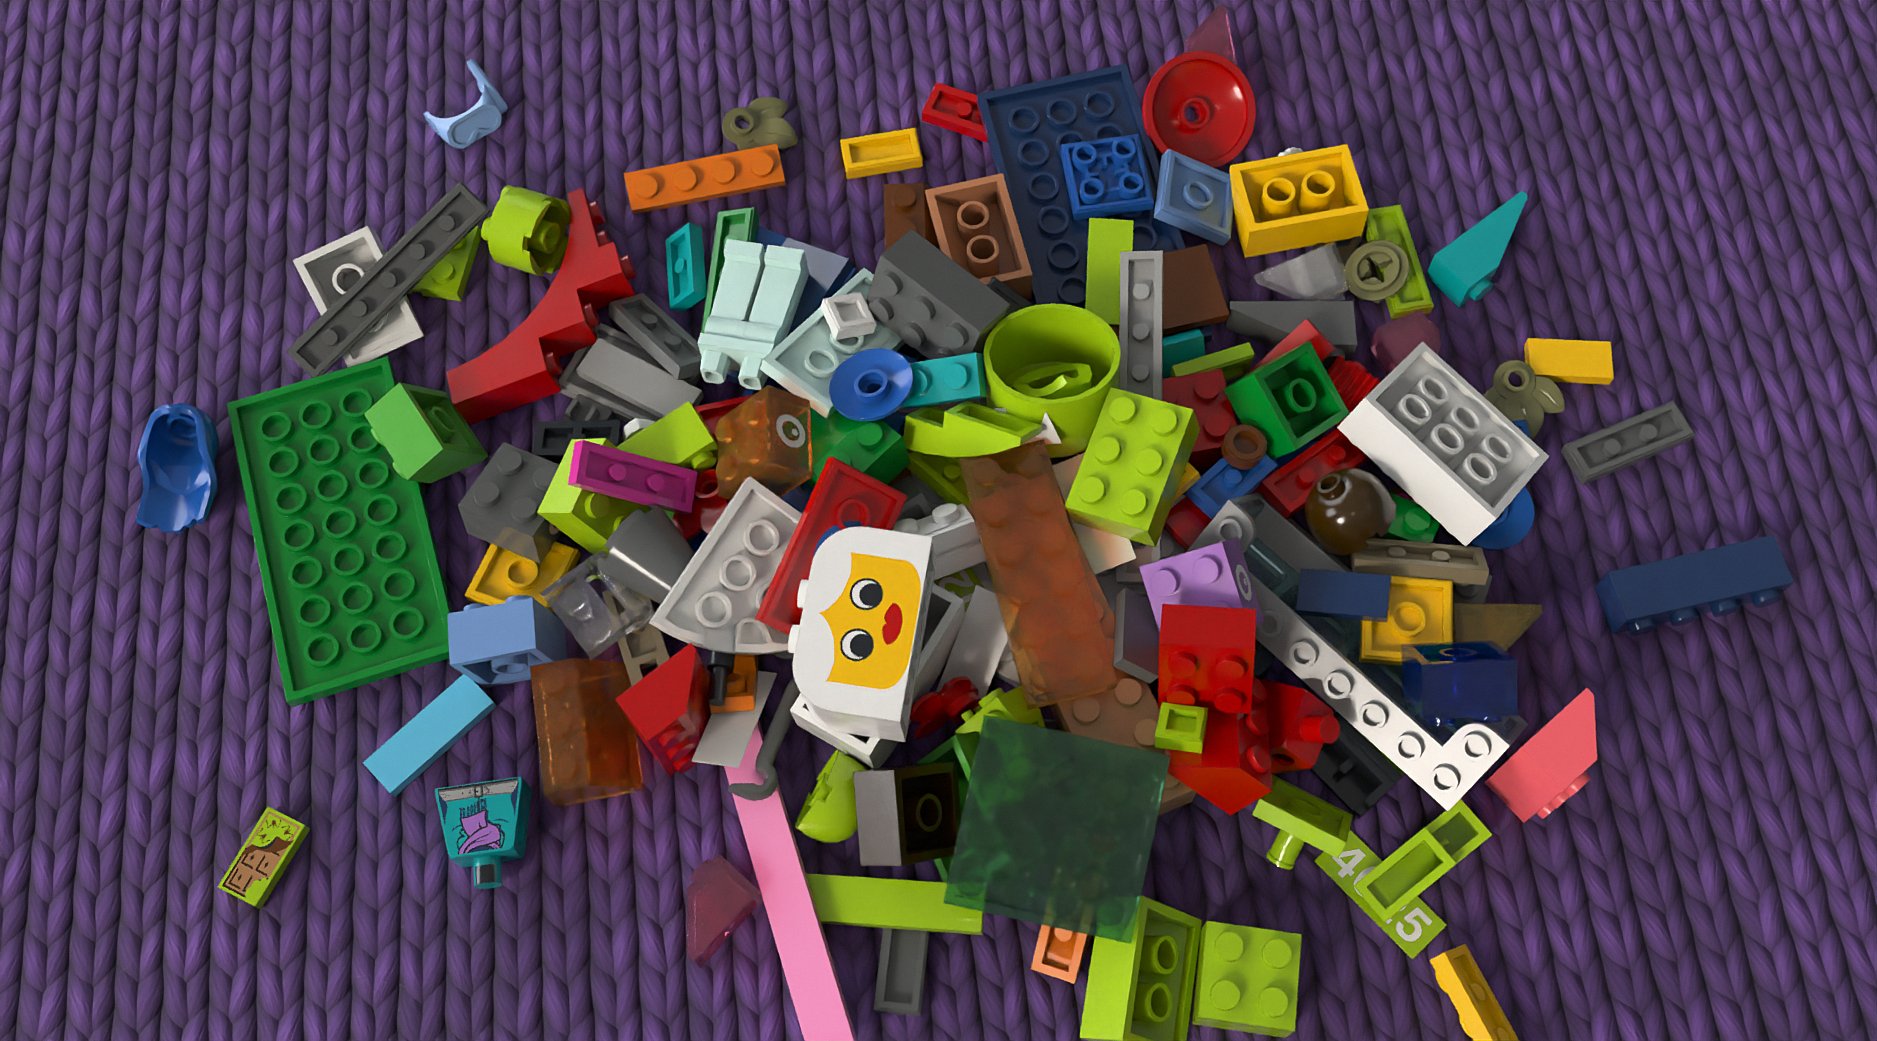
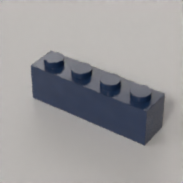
(1694, 585)

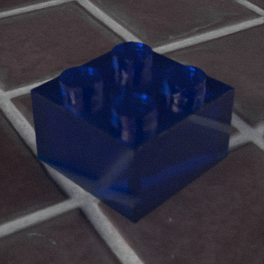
(1459, 681)

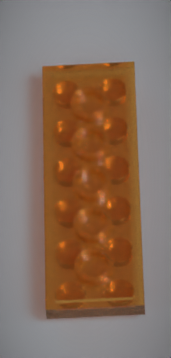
(1037, 575)

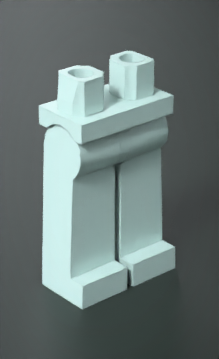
(751, 310)

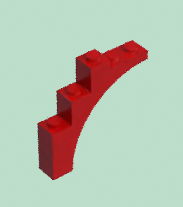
(527, 360)

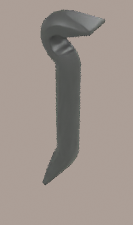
(769, 750)

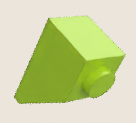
(677, 439)

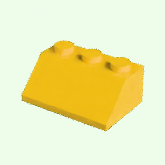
(1297, 200)

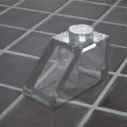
(1310, 276)

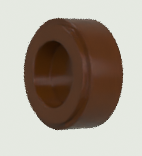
(1244, 447)

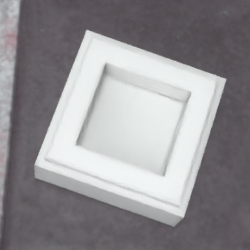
(848, 315)

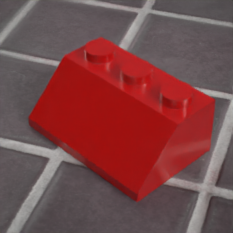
(671, 709)
(1233, 758)

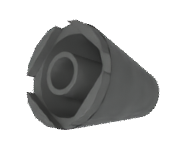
(647, 554)

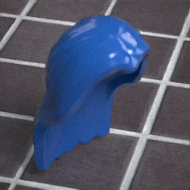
(177, 468)

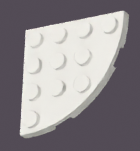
(730, 576)

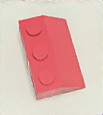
(1550, 763)

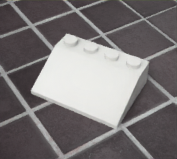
(1443, 443)

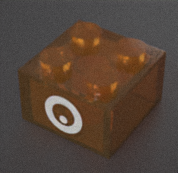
(767, 441)

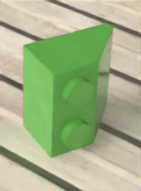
(423, 433)

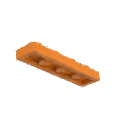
(704, 179)

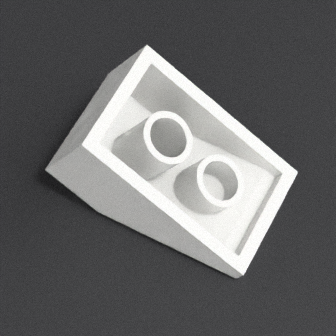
(335, 269)

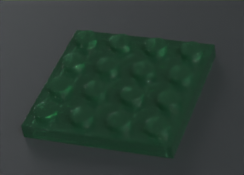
(1056, 828)

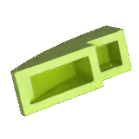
(965, 430)
(1422, 860)

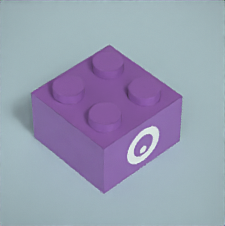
(1202, 577)

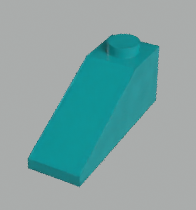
(1469, 262)

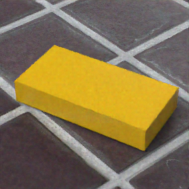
(881, 153)
(1570, 360)

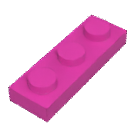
(632, 477)

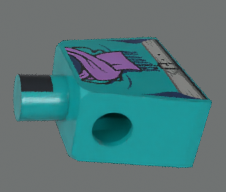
(485, 825)

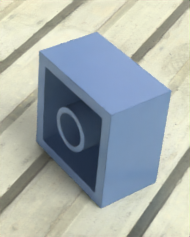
(504, 639)

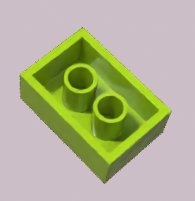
(1133, 466)

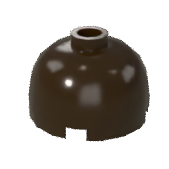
(1348, 510)

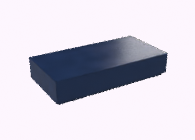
(1343, 595)

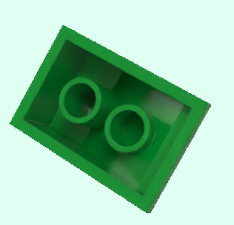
(861, 444)

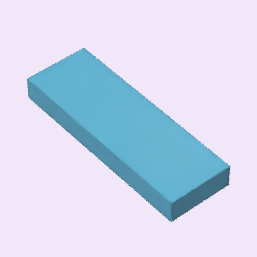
(429, 734)

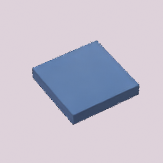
(1194, 197)

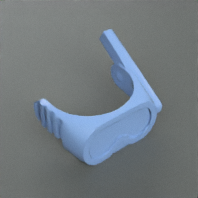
(476, 122)

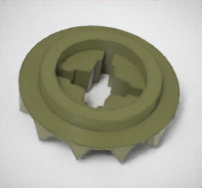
(1384, 255)

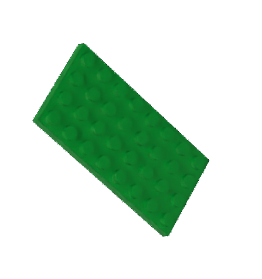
(338, 536)

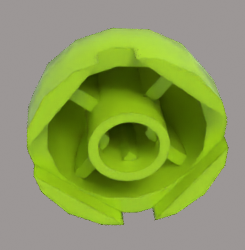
(831, 808)

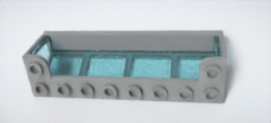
(1326, 657)

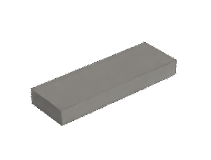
(636, 380)

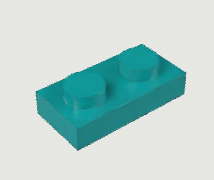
(686, 267)
(947, 380)

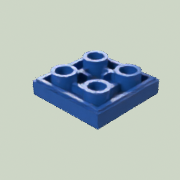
(1106, 177)

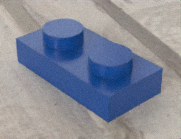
(1227, 482)

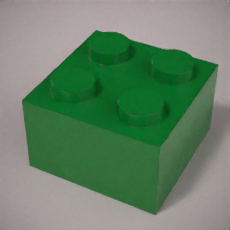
(1288, 400)

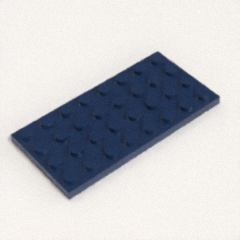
(1025, 141)

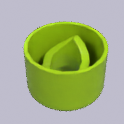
(1056, 364)

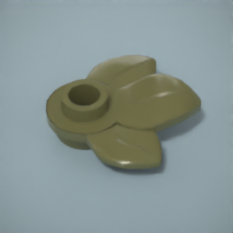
(764, 122)
(1527, 402)

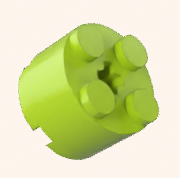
(528, 230)

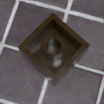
(907, 813)

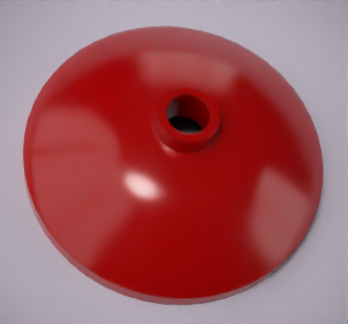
(1216, 95)

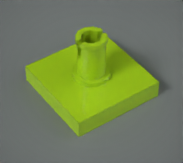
(1301, 820)

